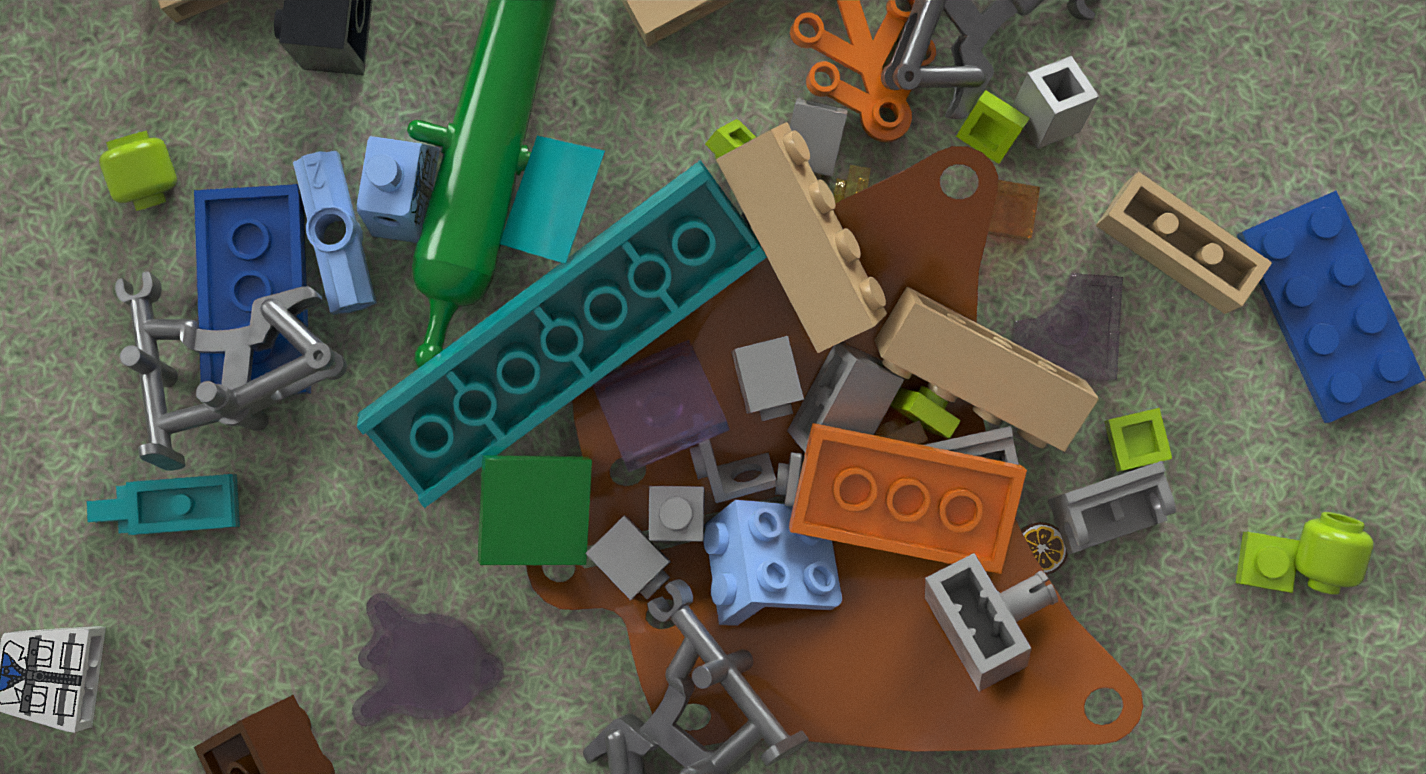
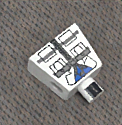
(51, 675)

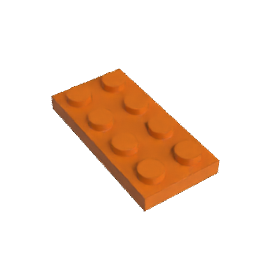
(906, 497)

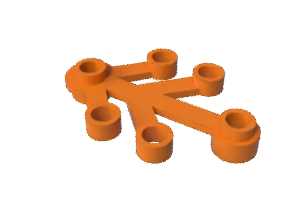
(865, 58)

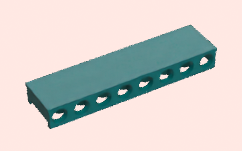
(562, 334)

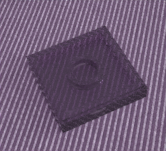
(660, 405)

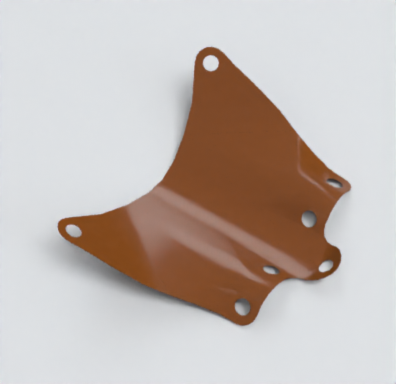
(879, 660)

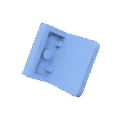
(766, 565)

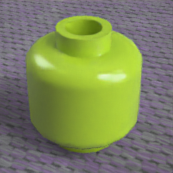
(138, 170)
(1333, 552)

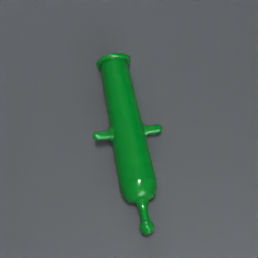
(479, 163)

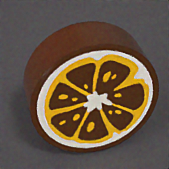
(1046, 545)

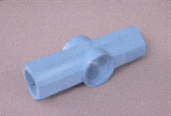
(327, 201)

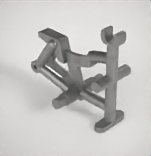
(971, 67)
(238, 398)
(630, 738)

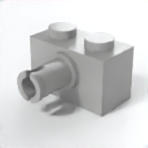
(983, 620)

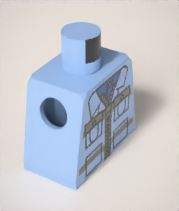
(396, 185)

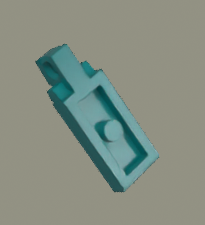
(171, 505)

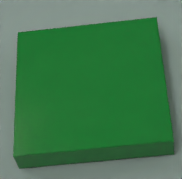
(534, 510)

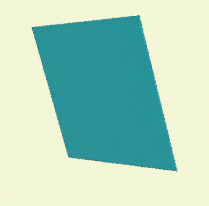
(552, 198)

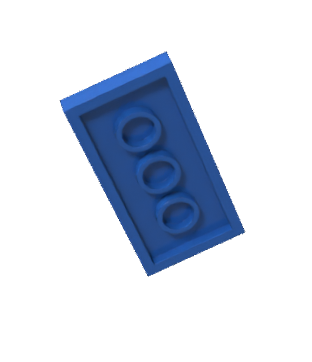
(246, 250)
(1332, 308)

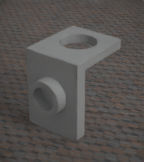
(723, 476)

